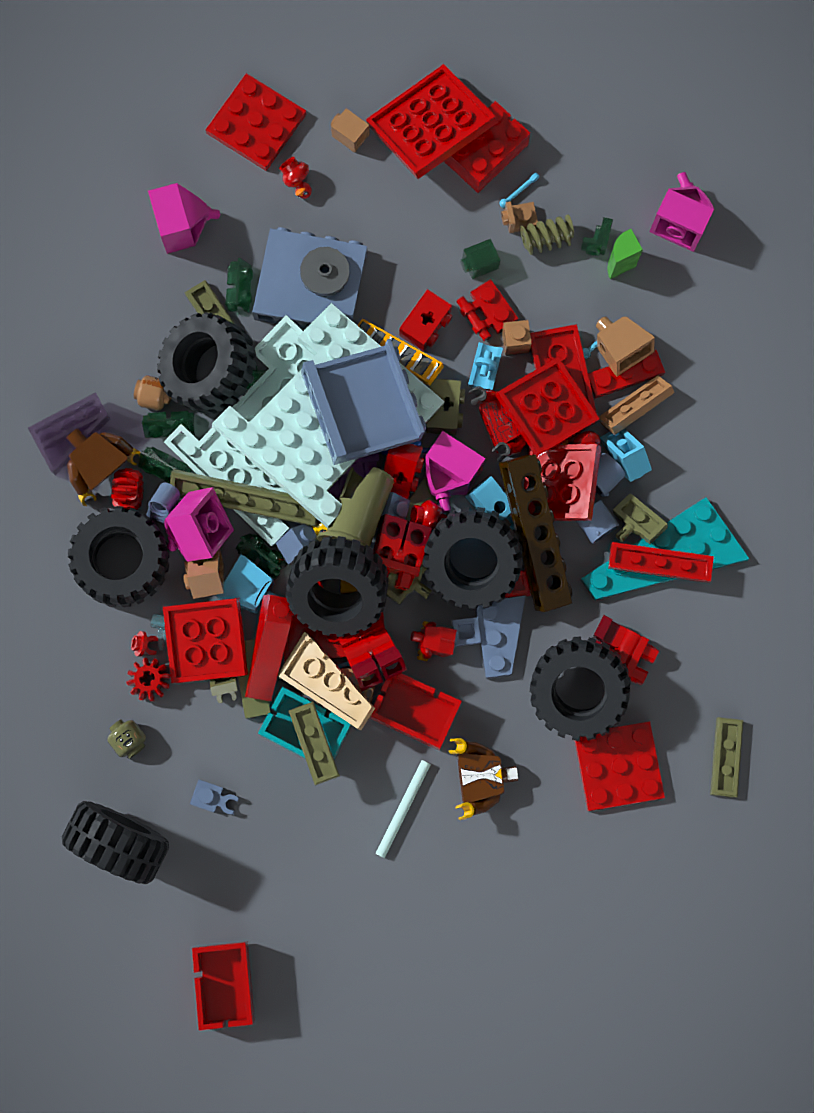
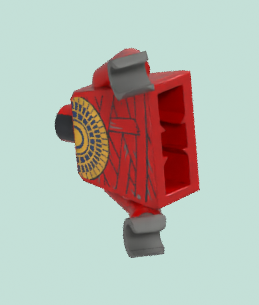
(499, 425)

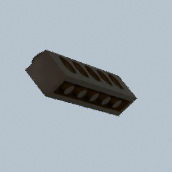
(537, 573)

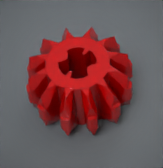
(127, 488)
(141, 674)

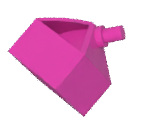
(683, 214)
(179, 216)
(451, 469)
(198, 525)

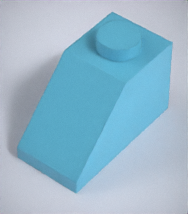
(628, 453)

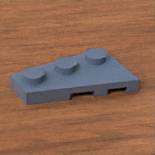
(499, 635)

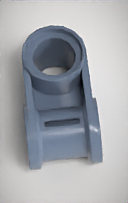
(163, 502)

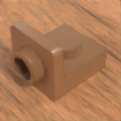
(518, 215)

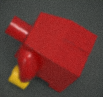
(434, 641)

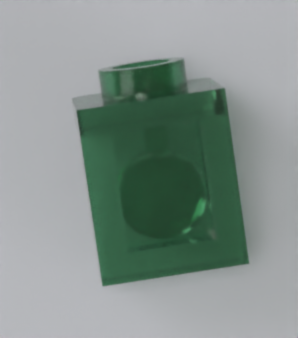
(599, 243)

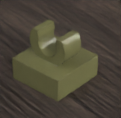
(223, 685)

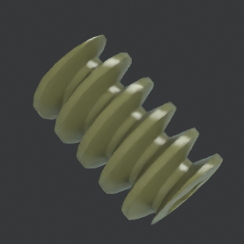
(547, 234)

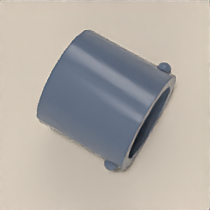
(609, 475)
(601, 524)

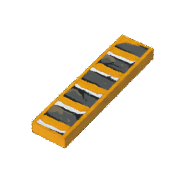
(417, 362)

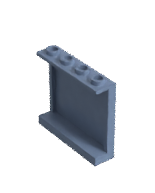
(280, 282)
(363, 403)

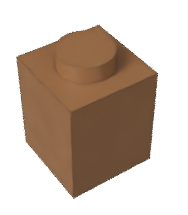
(349, 130)
(516, 337)

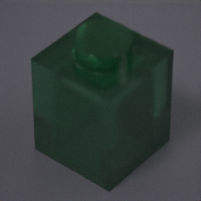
(480, 259)

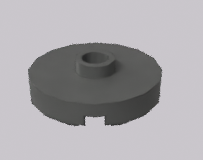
(324, 283)

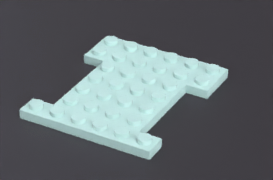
(286, 433)
(217, 456)

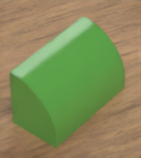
(624, 254)

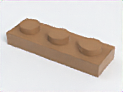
(636, 405)

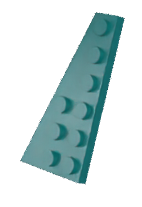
(693, 531)

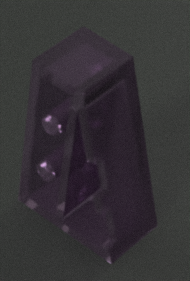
(51, 433)

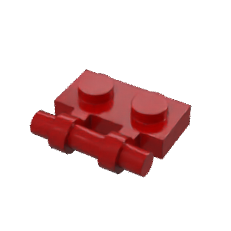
(492, 305)

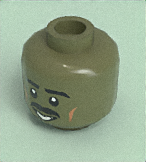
(126, 738)

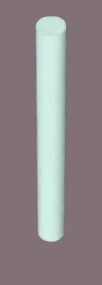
(403, 809)

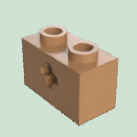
(205, 576)

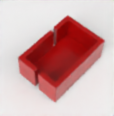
(491, 151)
(414, 710)
(225, 986)

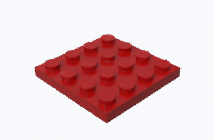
(431, 121)

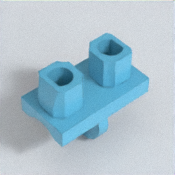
(485, 366)

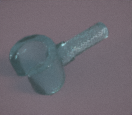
(158, 622)

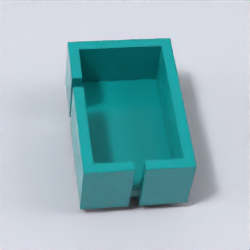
(281, 730)

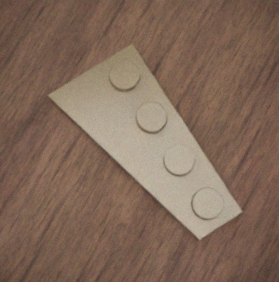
(323, 681)

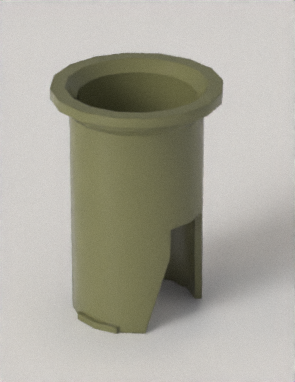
(361, 507)

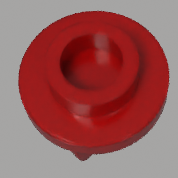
(140, 644)

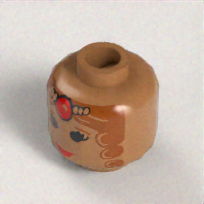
(150, 393)

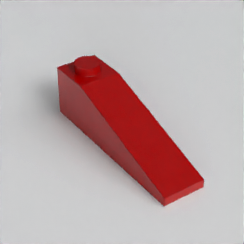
(268, 647)

